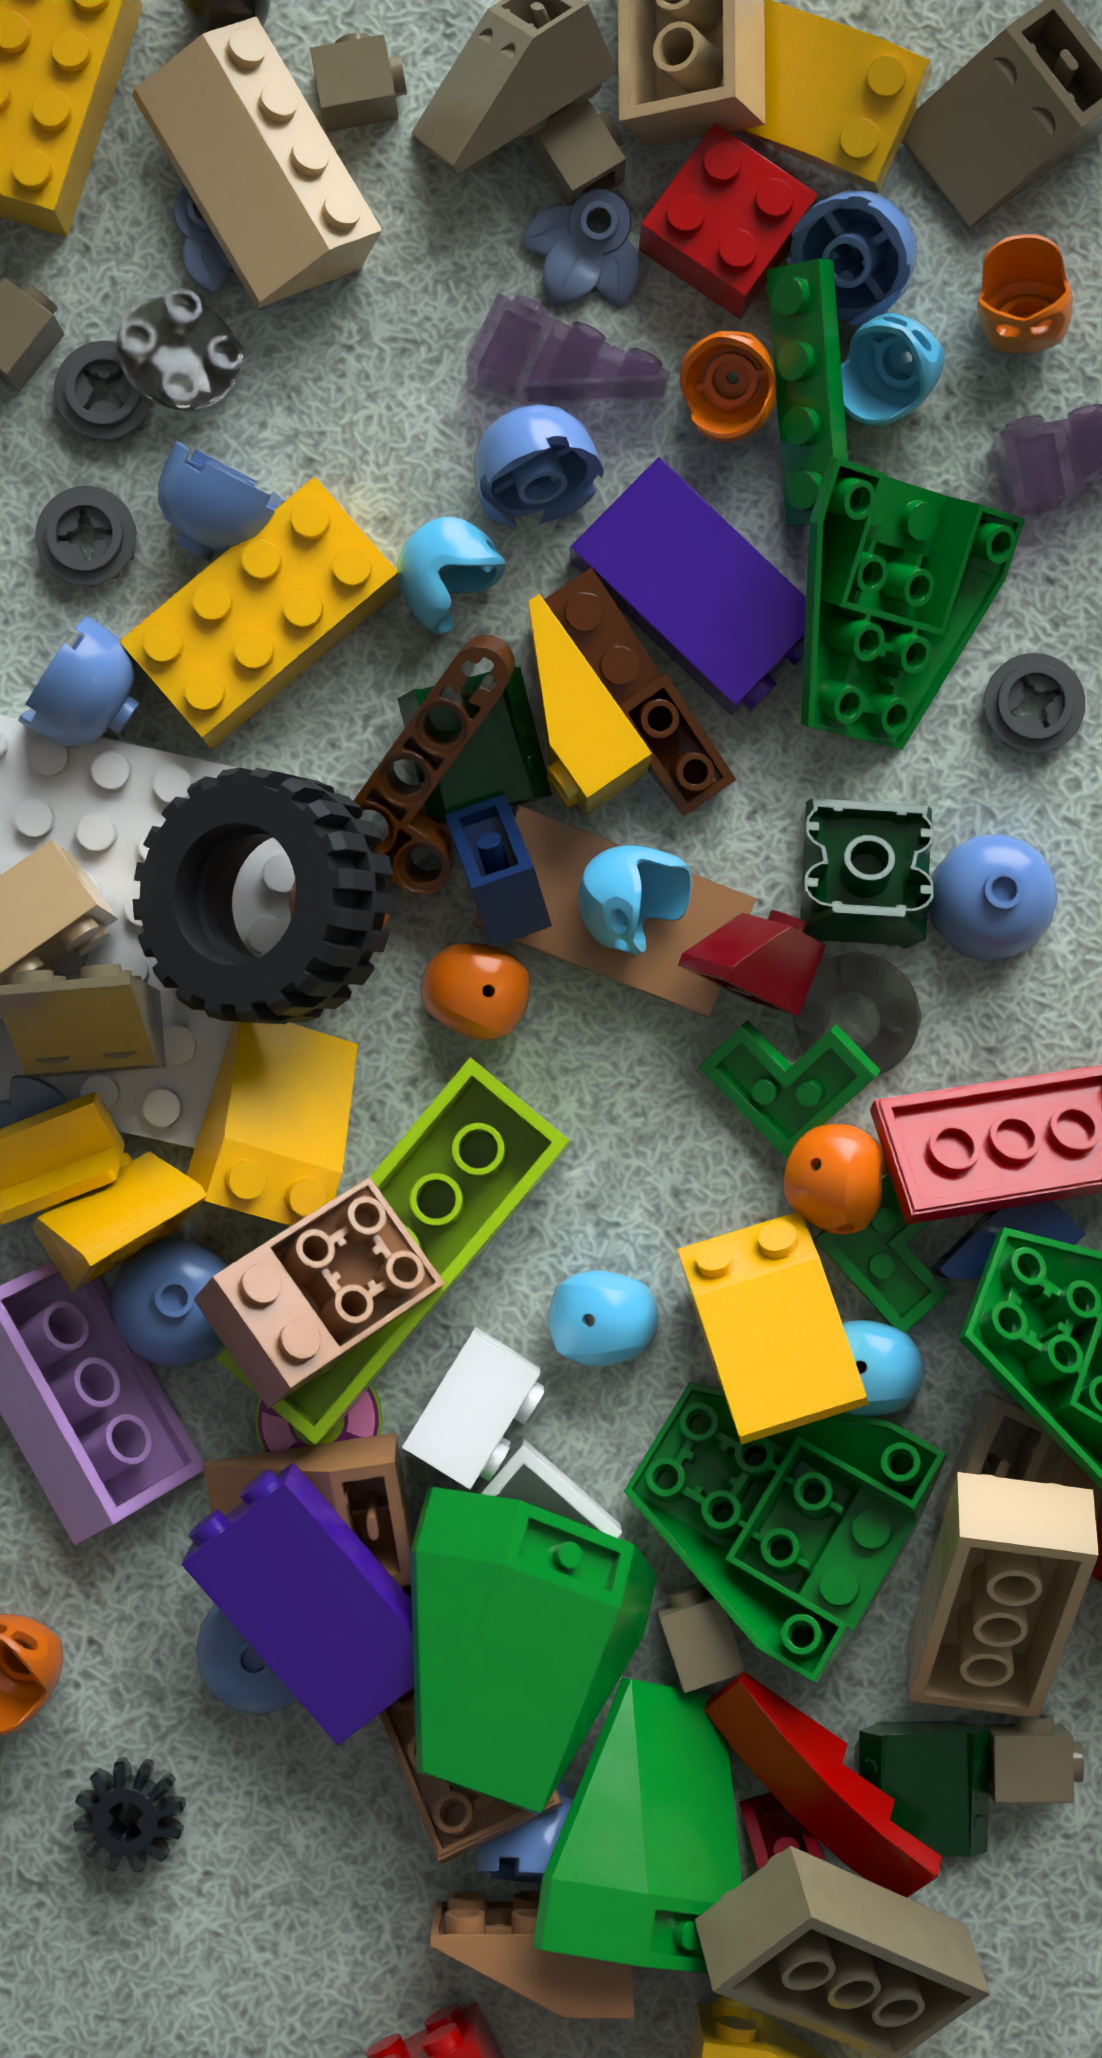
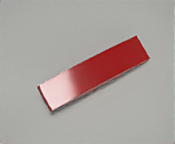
(807, 1775)

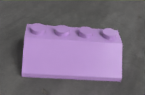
(85, 1404)

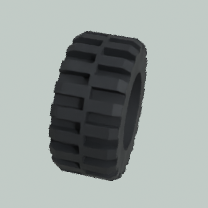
(192, 881)

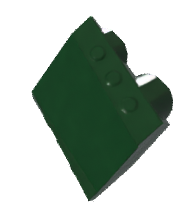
(497, 758)
(866, 872)
(936, 1779)

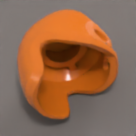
(1024, 295)
(722, 407)
(455, 984)
(848, 1184)
(28, 1669)

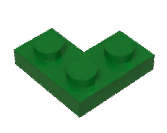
(784, 1097)
(883, 1264)

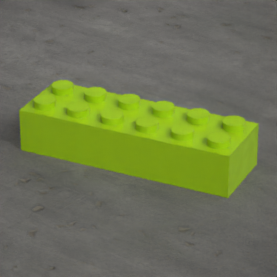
(454, 1190)

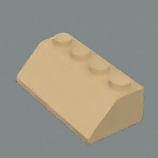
(257, 163)

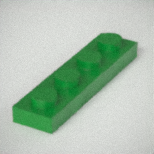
(806, 379)

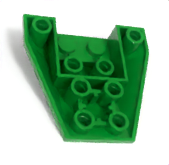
(892, 598)
(1042, 1336)
(788, 1525)
(516, 1640)
(644, 1836)

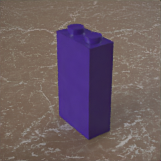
(695, 587)
(308, 1599)

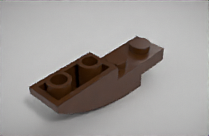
(682, 754)

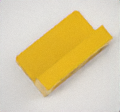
(57, 1156)

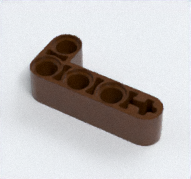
(434, 754)

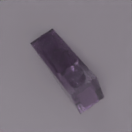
(549, 362)
(1048, 463)

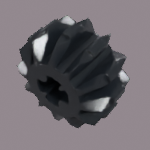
(106, 1802)

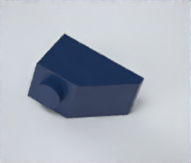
(498, 870)
(970, 1253)

